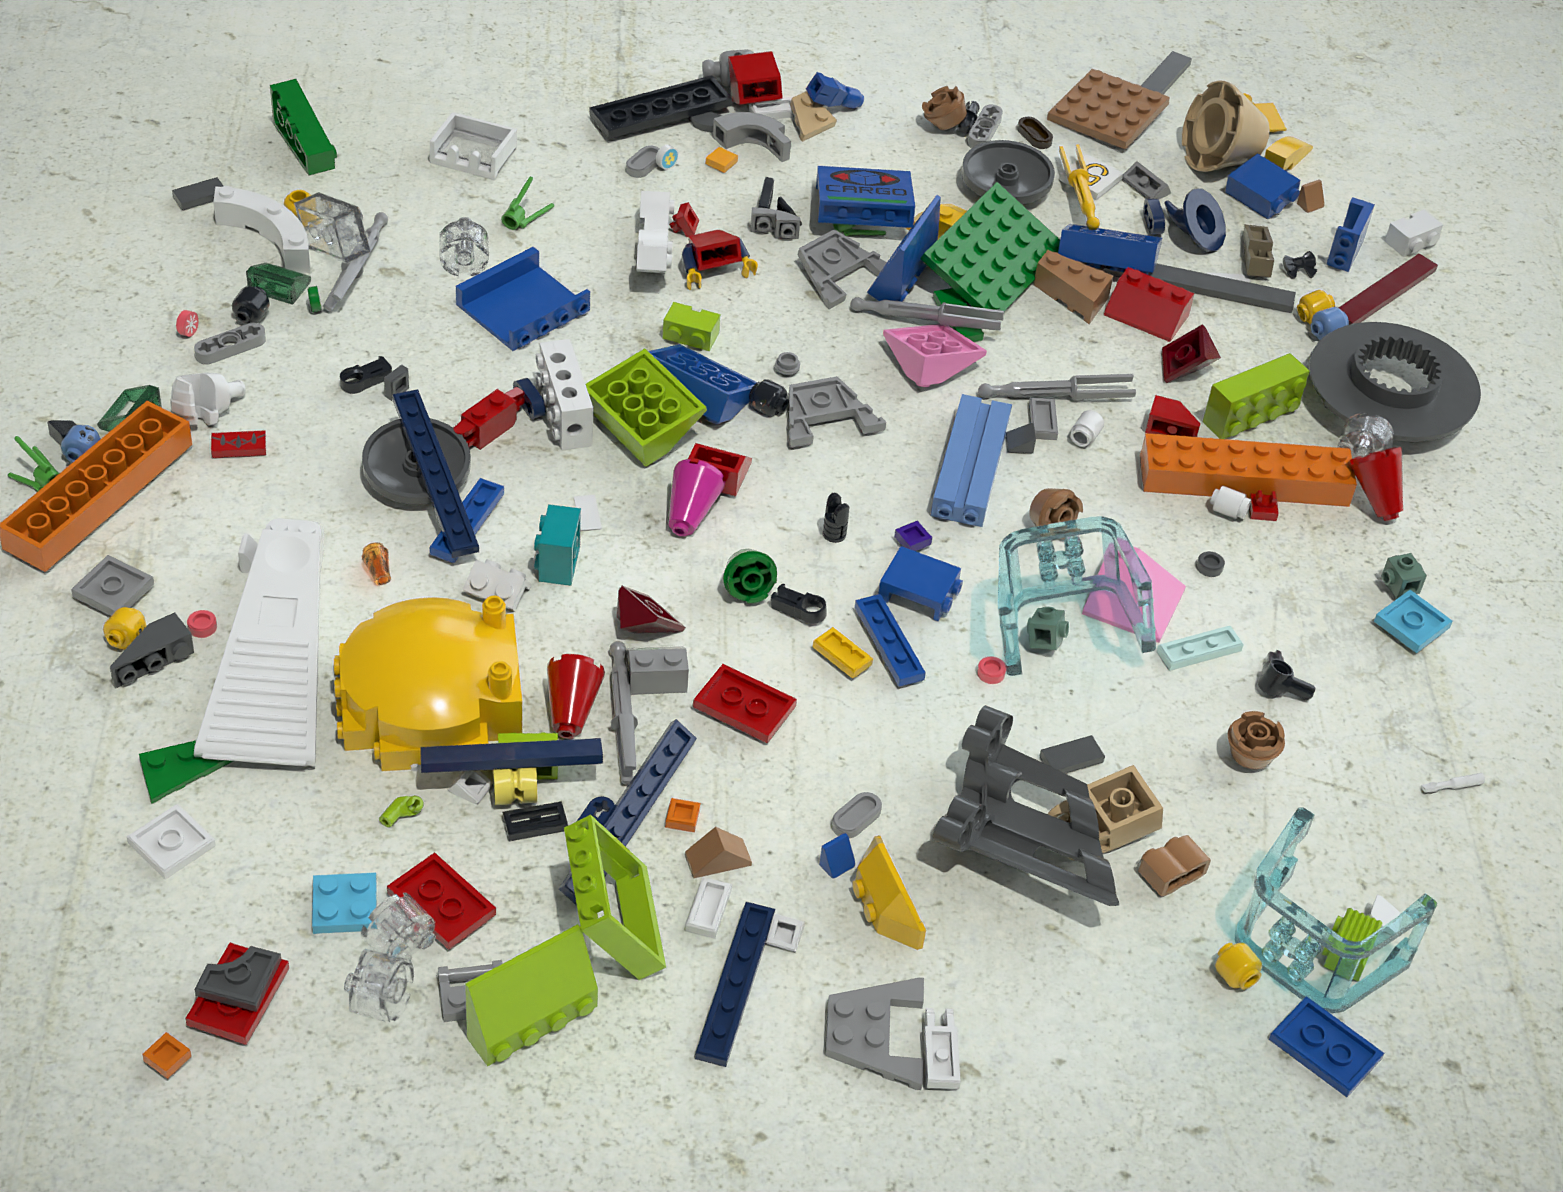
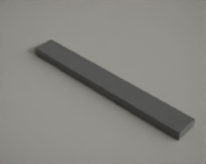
(1164, 76)
(1222, 287)

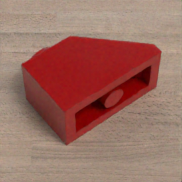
(1171, 418)

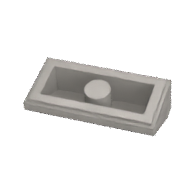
(1146, 182)

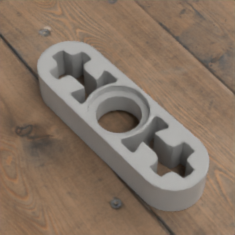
(984, 120)
(245, 336)

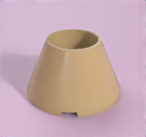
(1223, 128)

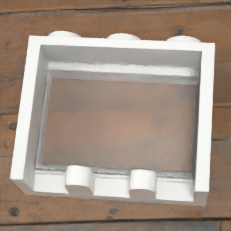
(472, 145)

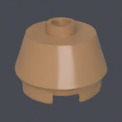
(945, 108)
(1055, 506)
(1255, 740)

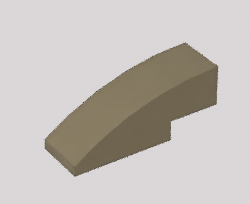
(1258, 251)

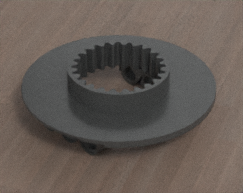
(1414, 415)

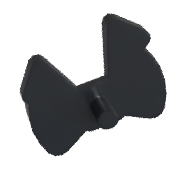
(1306, 261)

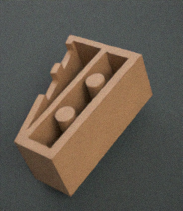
(1074, 283)

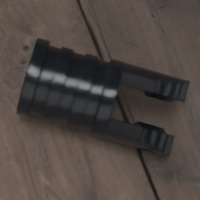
(835, 519)

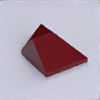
(1188, 354)
(643, 614)

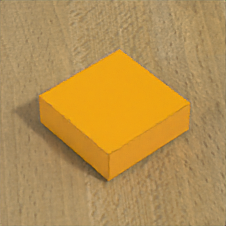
(721, 159)

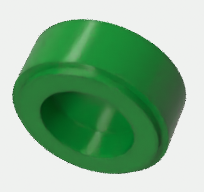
(314, 298)

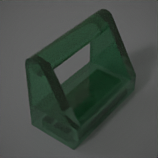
(278, 282)
(136, 395)

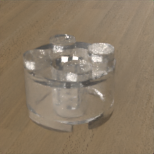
(464, 247)
(1366, 434)
(399, 927)
(379, 985)

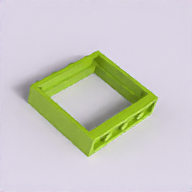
(636, 943)

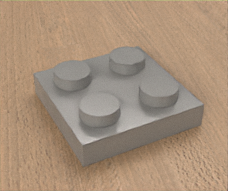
(112, 585)

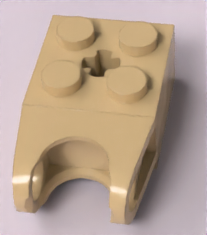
(1123, 808)

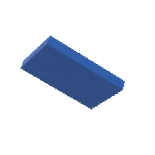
(1326, 1046)

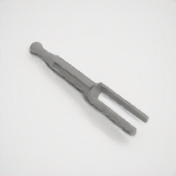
(354, 268)
(945, 313)
(1062, 388)
(624, 721)

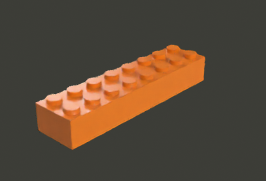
(1206, 464)
(95, 486)

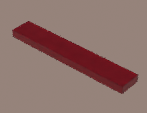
(1388, 288)

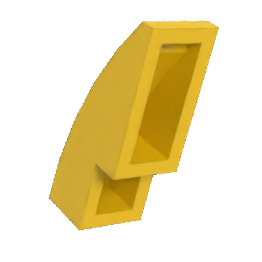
(1287, 152)

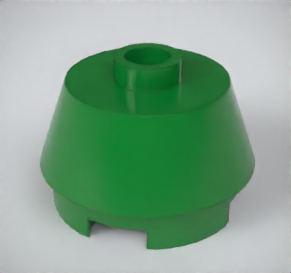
(750, 575)

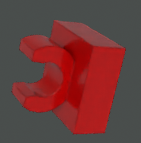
(685, 220)
(1263, 506)

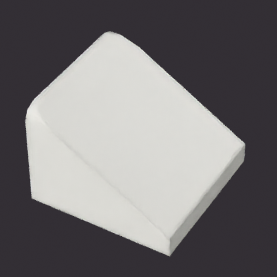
(246, 552)
(471, 786)
(1383, 910)
(785, 932)

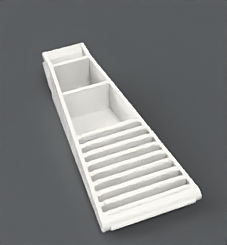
(269, 670)

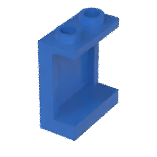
(1350, 236)
(921, 580)

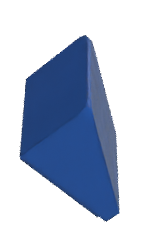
(837, 856)

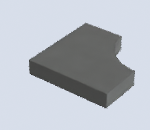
(241, 981)

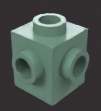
(1403, 574)
(1047, 628)

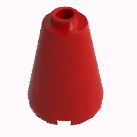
(1381, 480)
(572, 691)

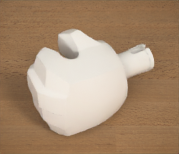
(203, 396)

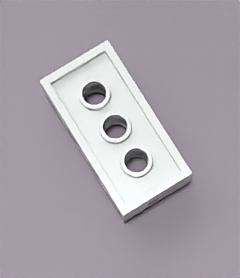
(565, 394)

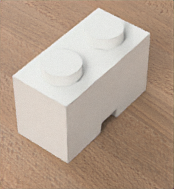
(1413, 234)

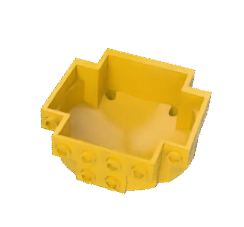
(428, 679)

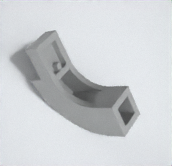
(752, 128)

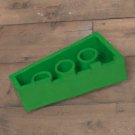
(301, 128)

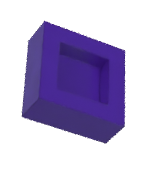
(913, 536)

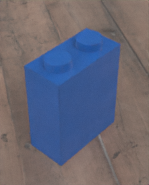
(1263, 186)

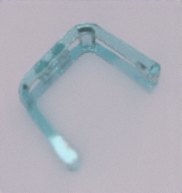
(1114, 539)
(1269, 879)

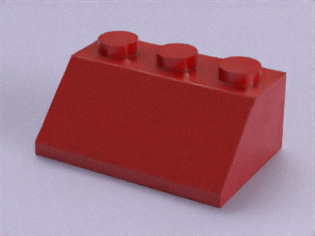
(1149, 304)

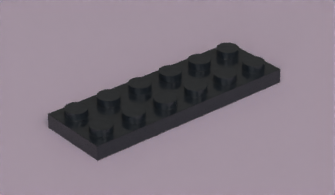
(660, 107)

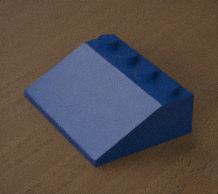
(1110, 248)
(905, 261)
(715, 385)

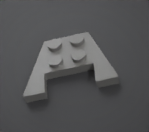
(832, 258)
(826, 401)
(861, 1029)

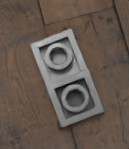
(775, 221)

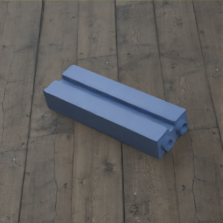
(971, 461)

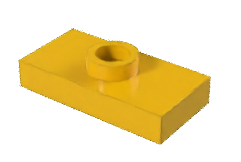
(842, 652)

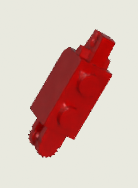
(490, 417)

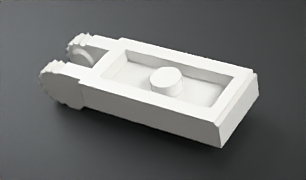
(941, 1051)

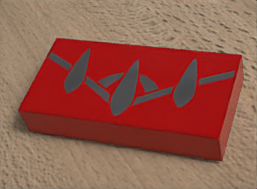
(238, 444)

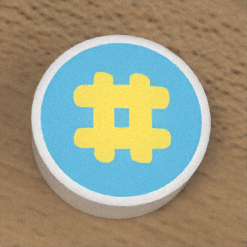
(667, 156)

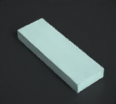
(1199, 648)

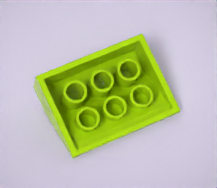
(644, 406)
(530, 996)

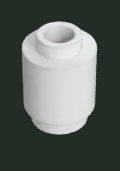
(1087, 428)
(1230, 502)

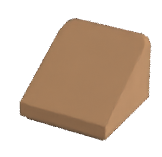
(1311, 196)

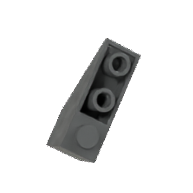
(152, 649)

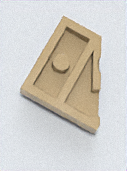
(810, 116)

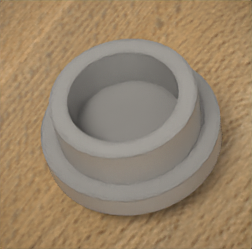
(787, 363)

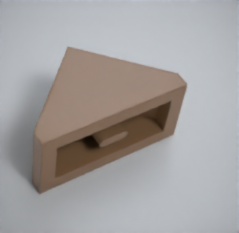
(717, 853)

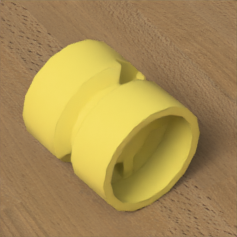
(514, 785)

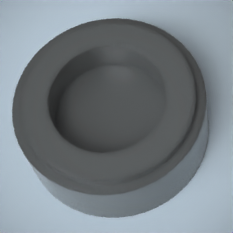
(1210, 564)

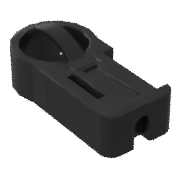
(368, 374)
(795, 604)

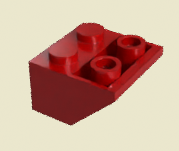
(754, 78)
(732, 465)

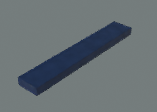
(511, 755)
(735, 985)

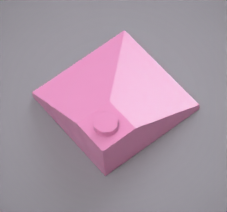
(932, 352)
(1167, 592)

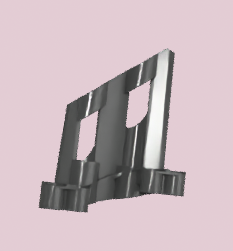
(1010, 832)

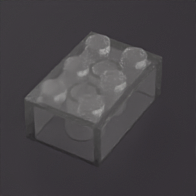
(333, 227)

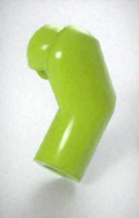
(401, 807)

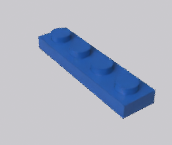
(478, 507)
(890, 640)

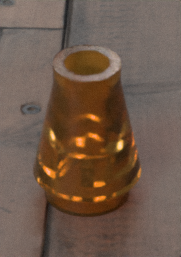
(377, 561)

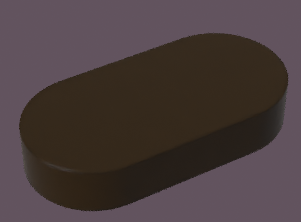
(1035, 132)

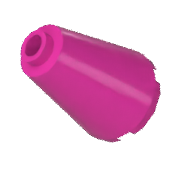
(692, 495)

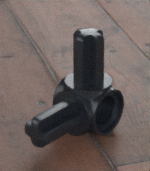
(1279, 678)

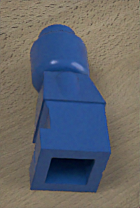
(833, 93)

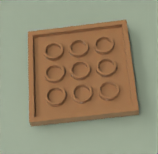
(1108, 108)

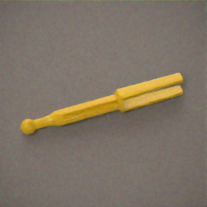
(1079, 180)

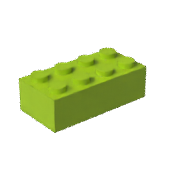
(1255, 396)

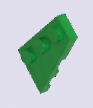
(174, 768)

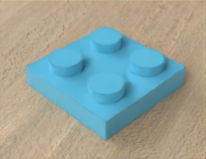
(1413, 621)
(343, 902)

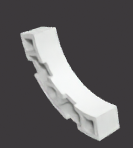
(270, 218)
(654, 249)

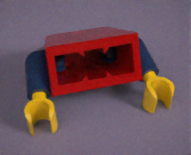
(714, 250)

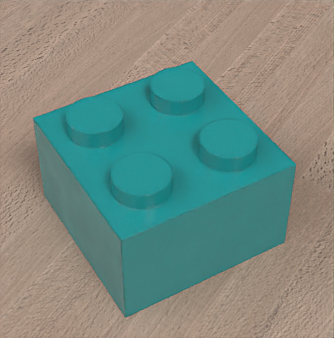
(558, 544)

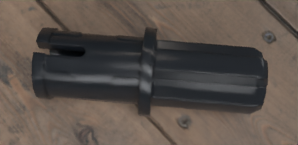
(971, 116)

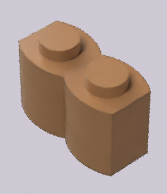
(1174, 865)

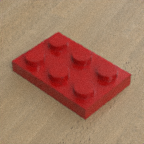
(744, 703)
(446, 898)
(228, 1020)

